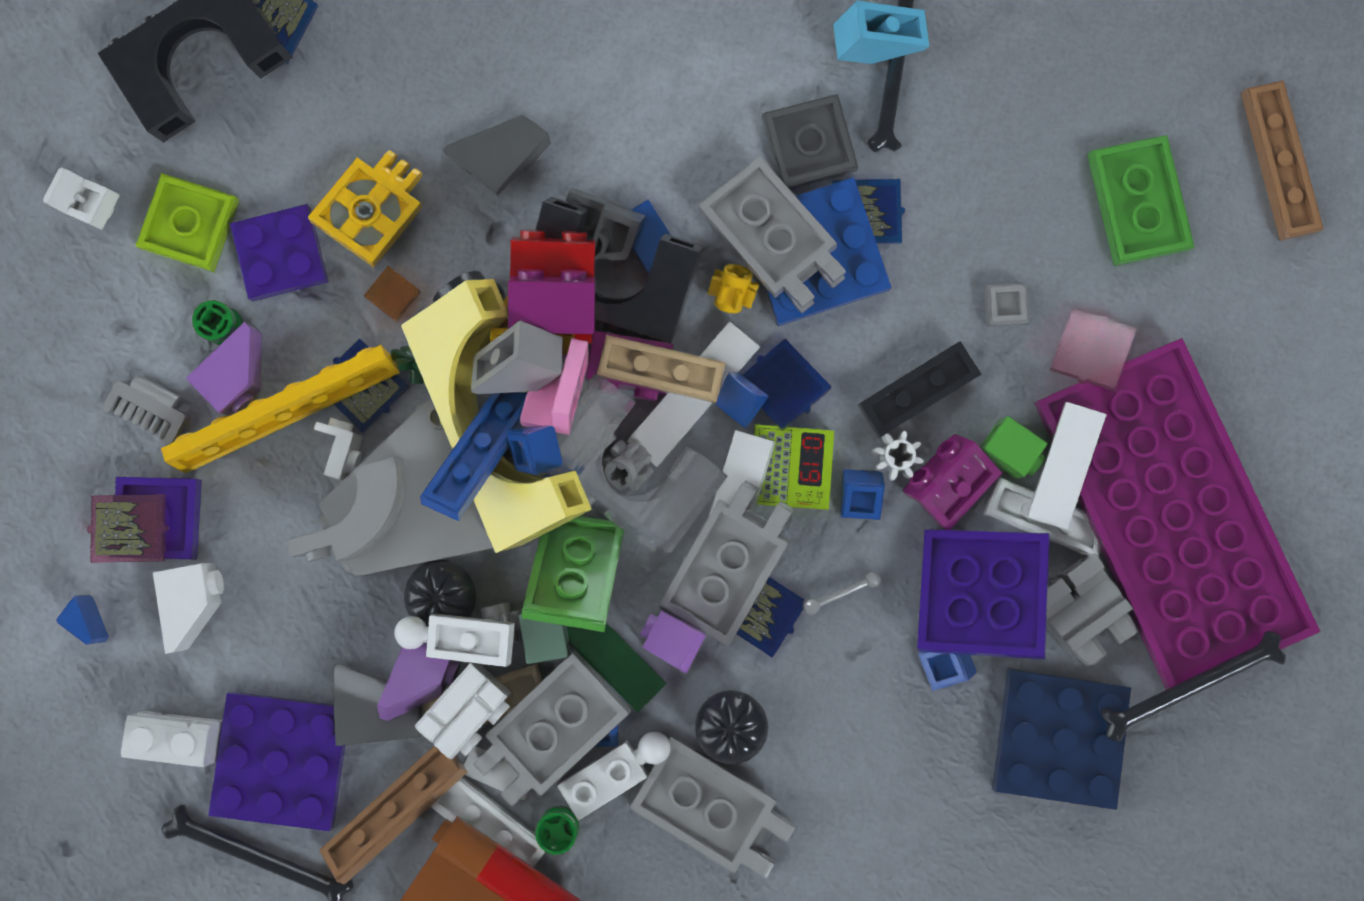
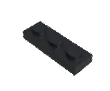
(919, 389)

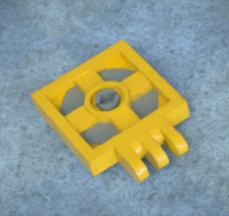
(369, 207)

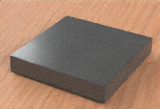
(810, 142)

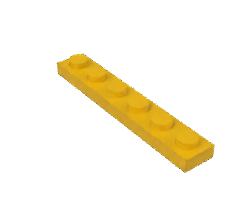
(280, 410)

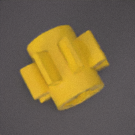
(733, 288)

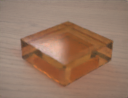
(392, 293)

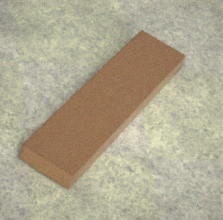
(1281, 160)
(391, 813)

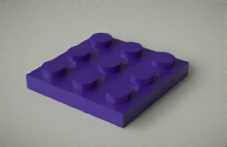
(984, 593)
(277, 762)

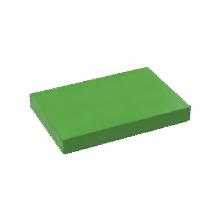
(1140, 200)
(574, 574)

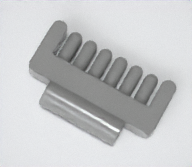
(149, 398)

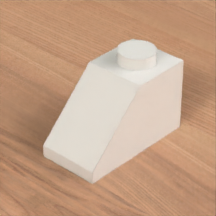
(186, 602)

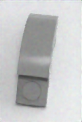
(375, 510)

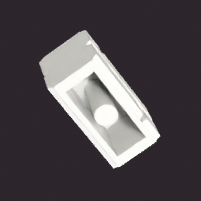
(463, 710)
(171, 738)

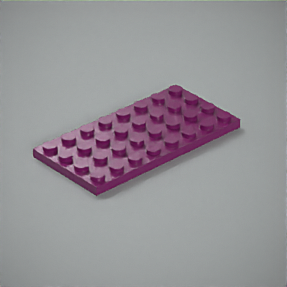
(1181, 519)

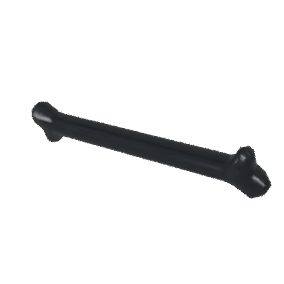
(885, 135)
(1266, 650)
(184, 826)

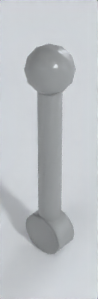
(812, 606)

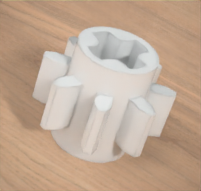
(907, 450)

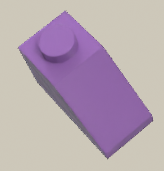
(231, 371)
(672, 639)
(415, 682)

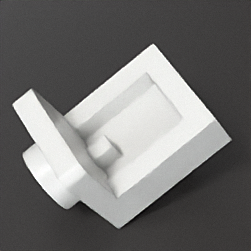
(81, 198)
(345, 449)

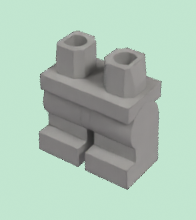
(1083, 605)

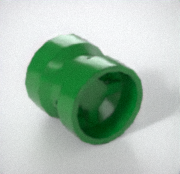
(224, 324)
(554, 837)

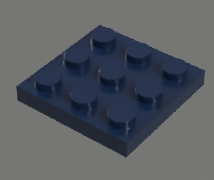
(1057, 741)

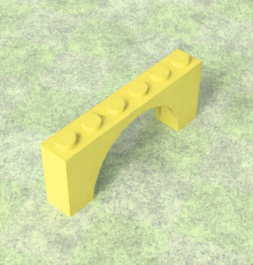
(443, 342)

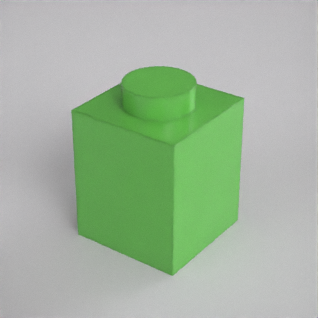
(1014, 448)

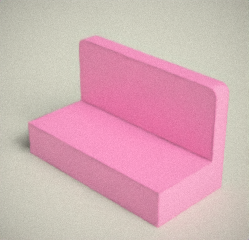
(558, 400)

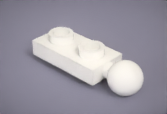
(459, 638)
(613, 773)

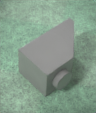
(518, 361)

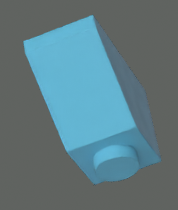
(879, 32)

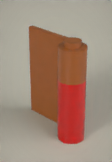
(477, 868)

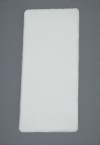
(498, 777)

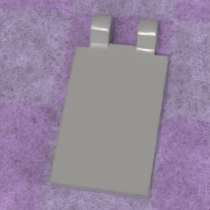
(773, 233)
(728, 565)
(553, 727)
(711, 809)

